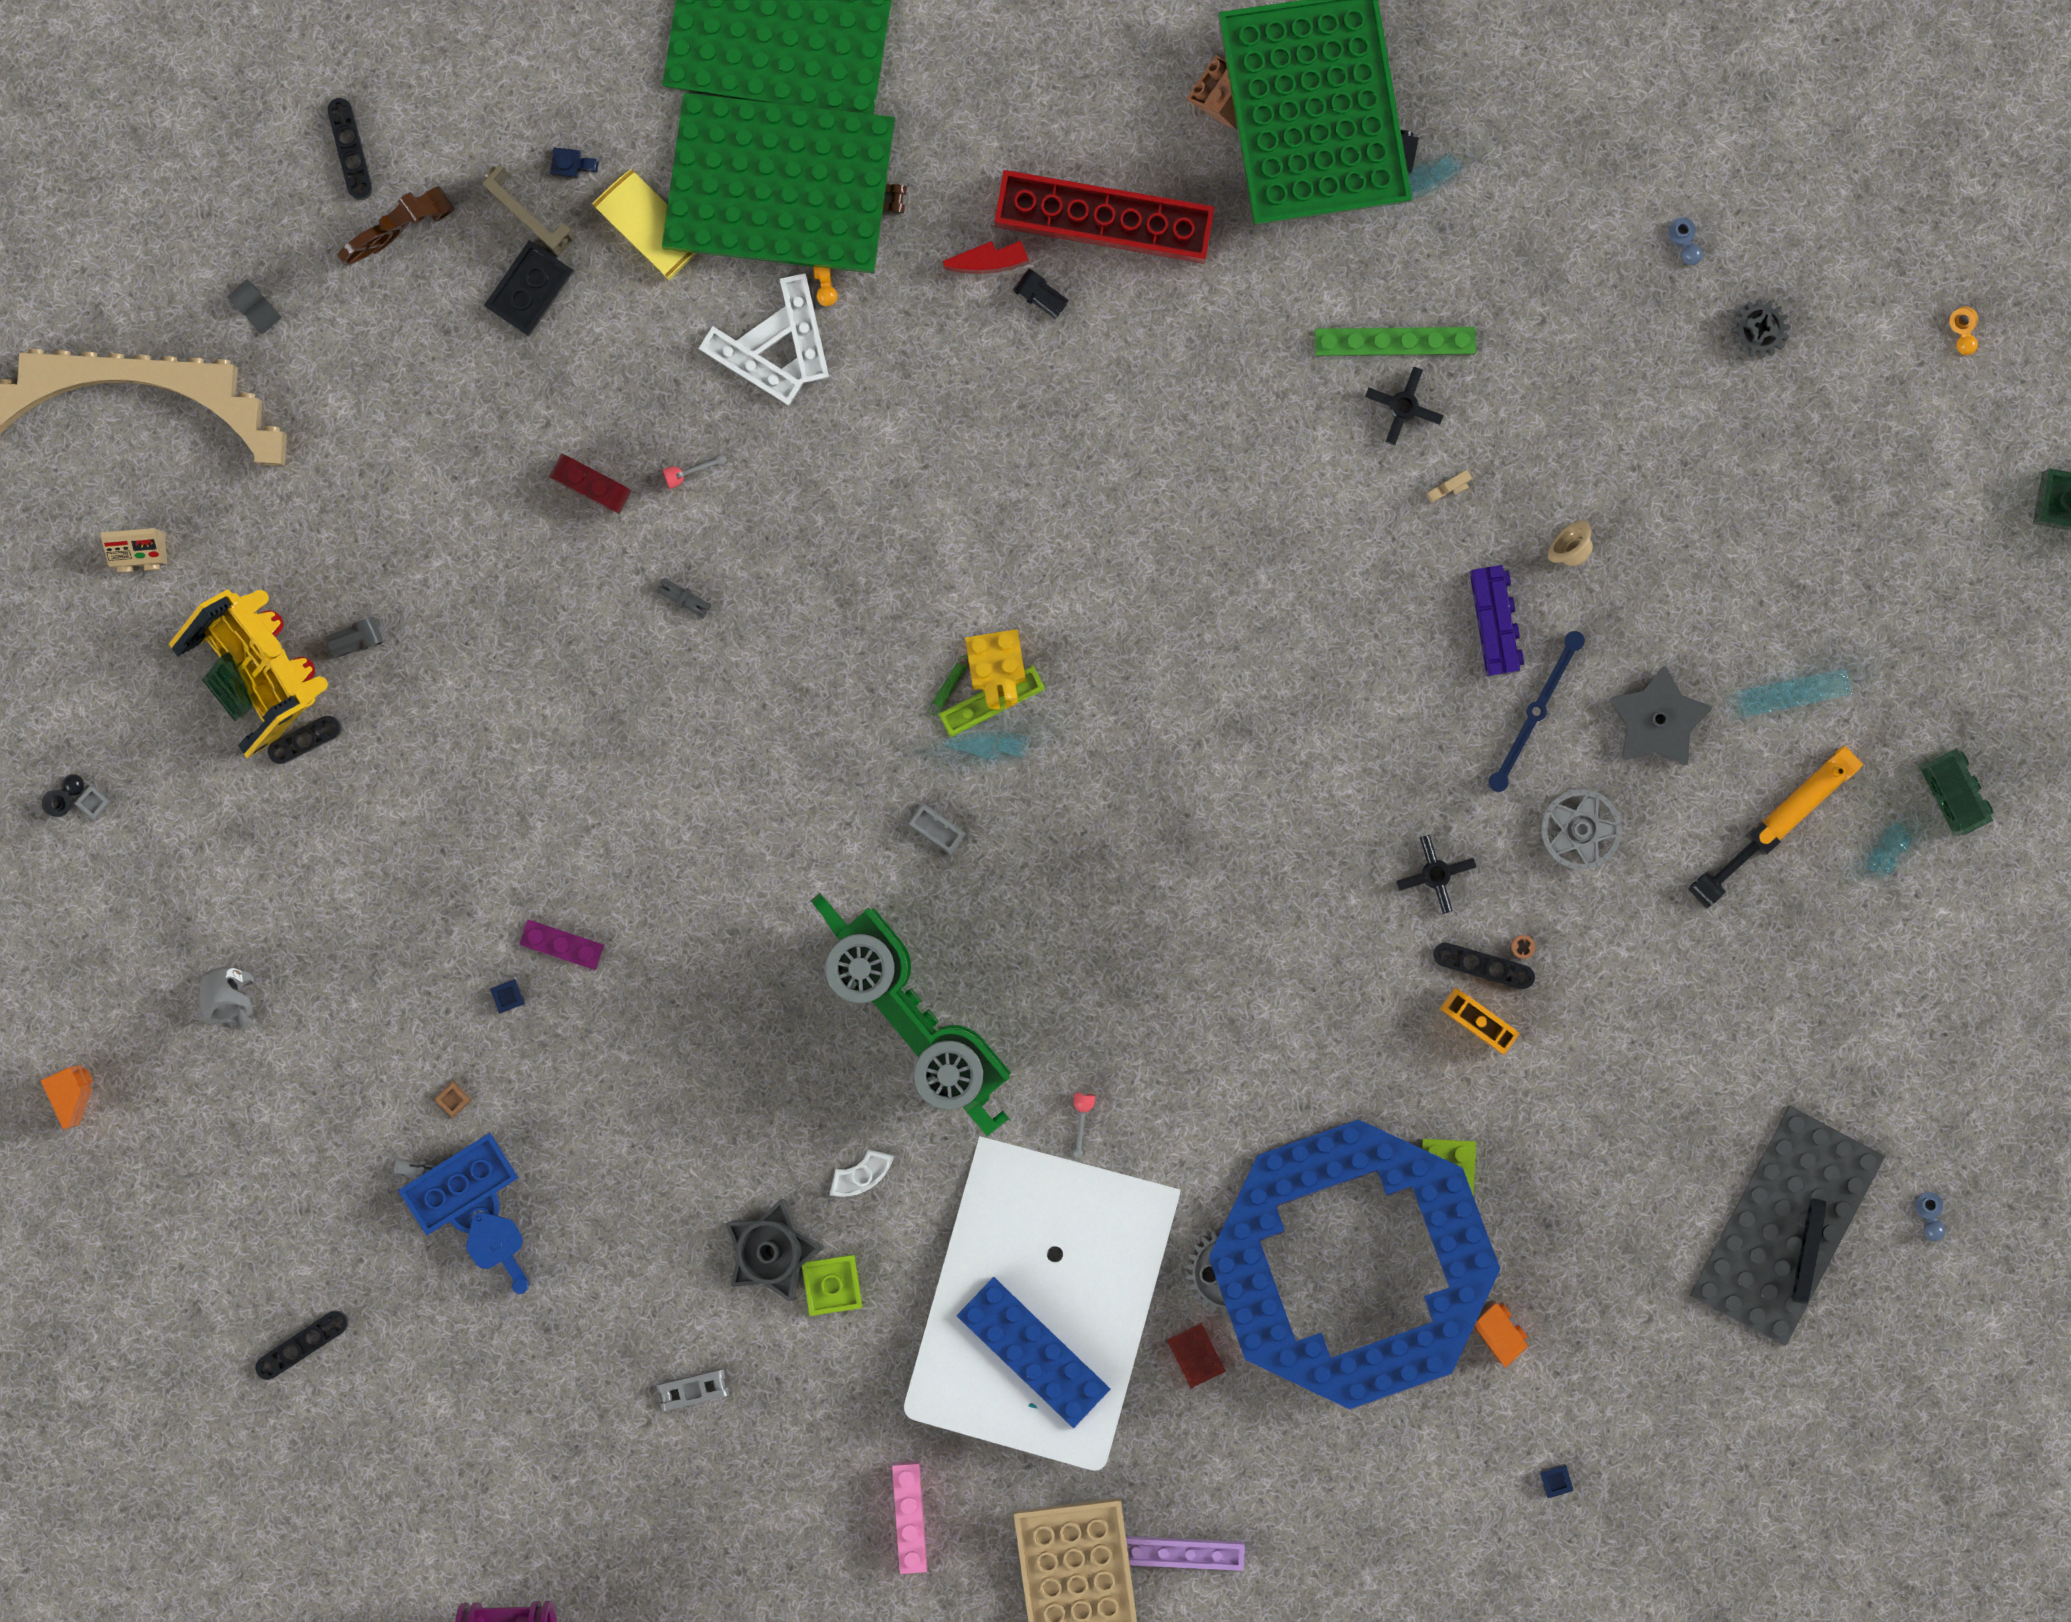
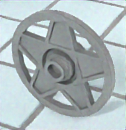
(1581, 829)

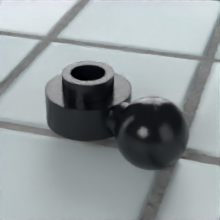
(72, 785)

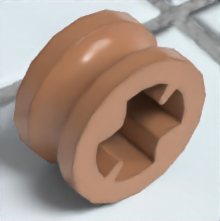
(1531, 947)

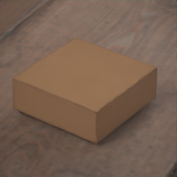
(452, 1099)

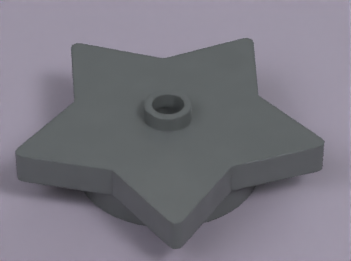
(1644, 733)
(754, 1259)

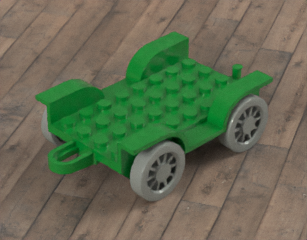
(952, 1054)

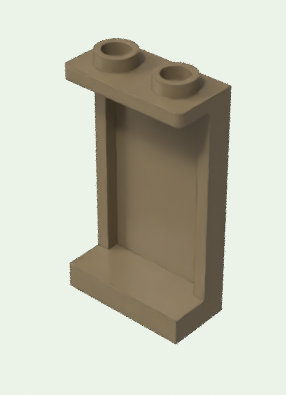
(556, 242)

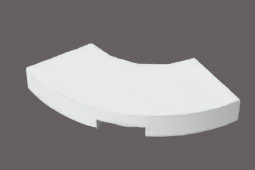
(862, 1176)

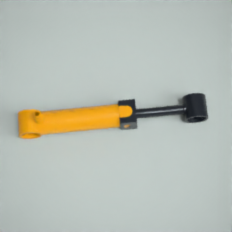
(1782, 820)

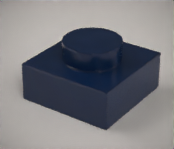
(507, 996)
(1556, 1481)

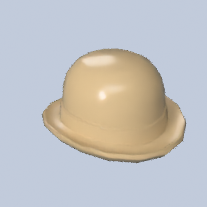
(1572, 544)

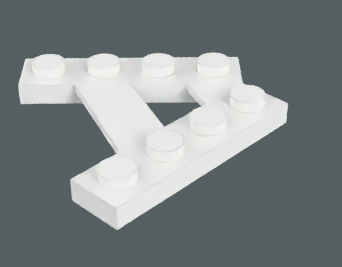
(744, 354)

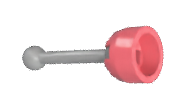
(674, 475)
(1083, 1104)

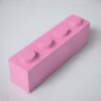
(909, 1517)

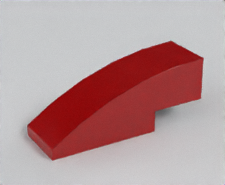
(988, 259)

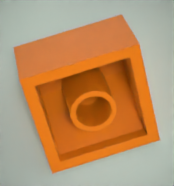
(69, 1094)
(1500, 1334)

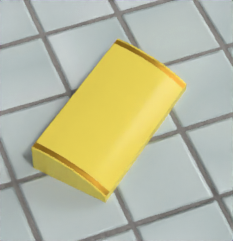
(641, 219)

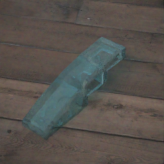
(1794, 693)

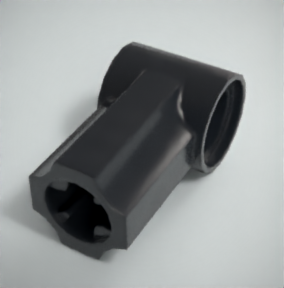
(1037, 291)

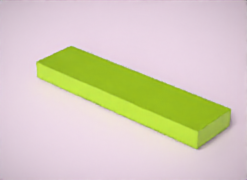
(975, 710)

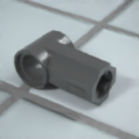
(359, 636)

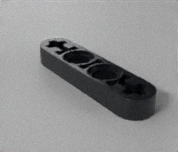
(347, 150)
(1484, 963)
(1809, 1251)
(300, 1342)

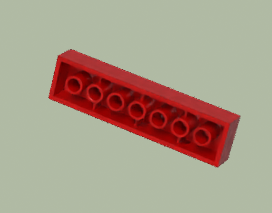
(1104, 216)

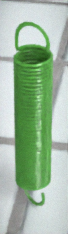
(949, 685)

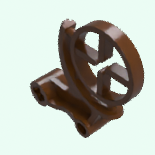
(410, 209)

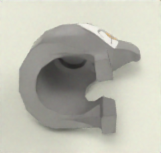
(218, 990)

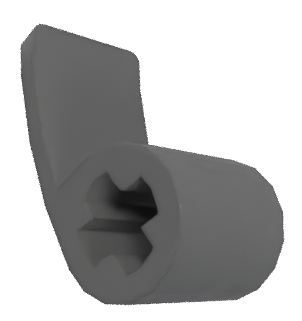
(254, 306)

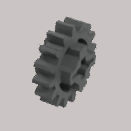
(1748, 324)

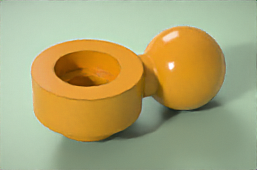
(826, 294)
(1966, 343)

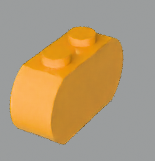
(1479, 1021)

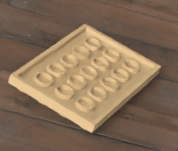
(1075, 1563)

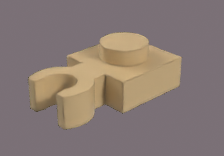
(1456, 484)

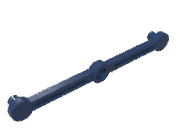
(1573, 641)

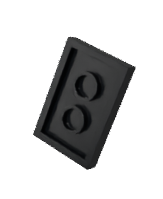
(529, 288)

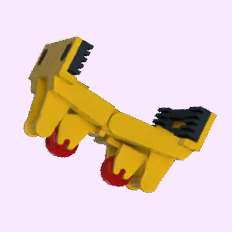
(274, 684)

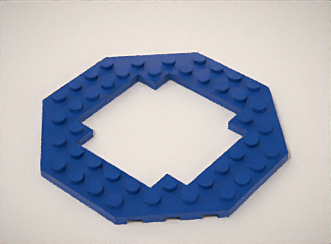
(1387, 1364)

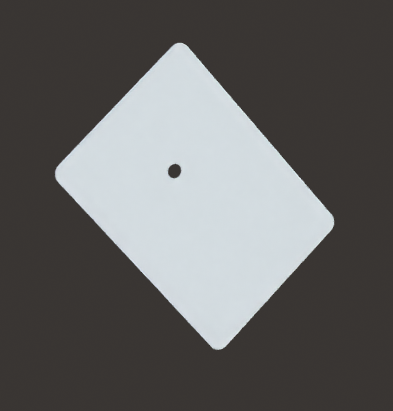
(1091, 1299)

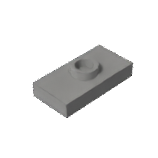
(936, 828)

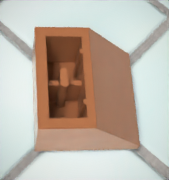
(1213, 93)

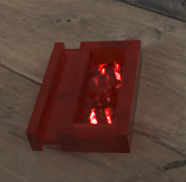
(1196, 1355)

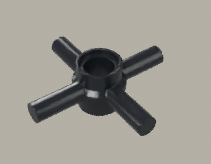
(1400, 417)
(1424, 877)

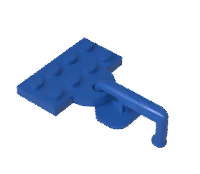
(468, 1185)

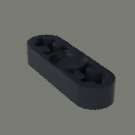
(289, 755)

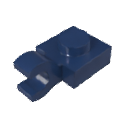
(569, 162)

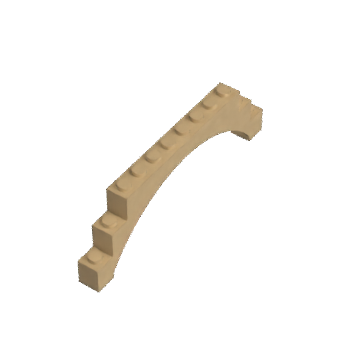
(210, 384)

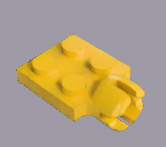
(996, 666)

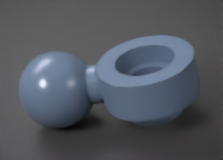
(1691, 253)
(1934, 1229)

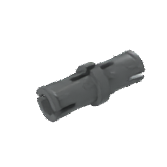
(683, 598)

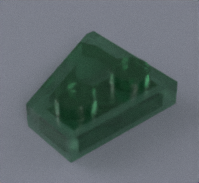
(228, 687)

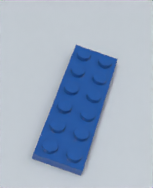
(1033, 1352)

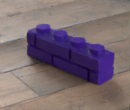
(1495, 620)

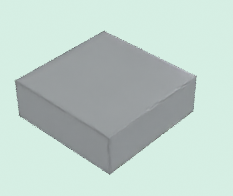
(93, 802)

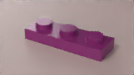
(561, 944)

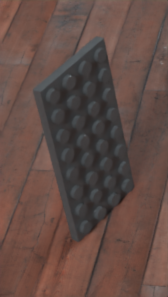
(1760, 1247)

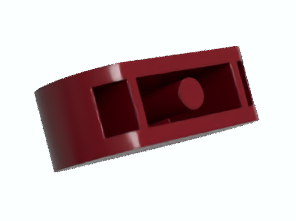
(590, 483)

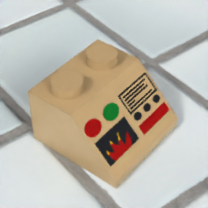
(135, 549)

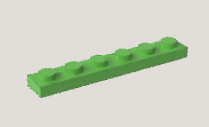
(1395, 341)

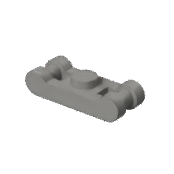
(692, 1390)

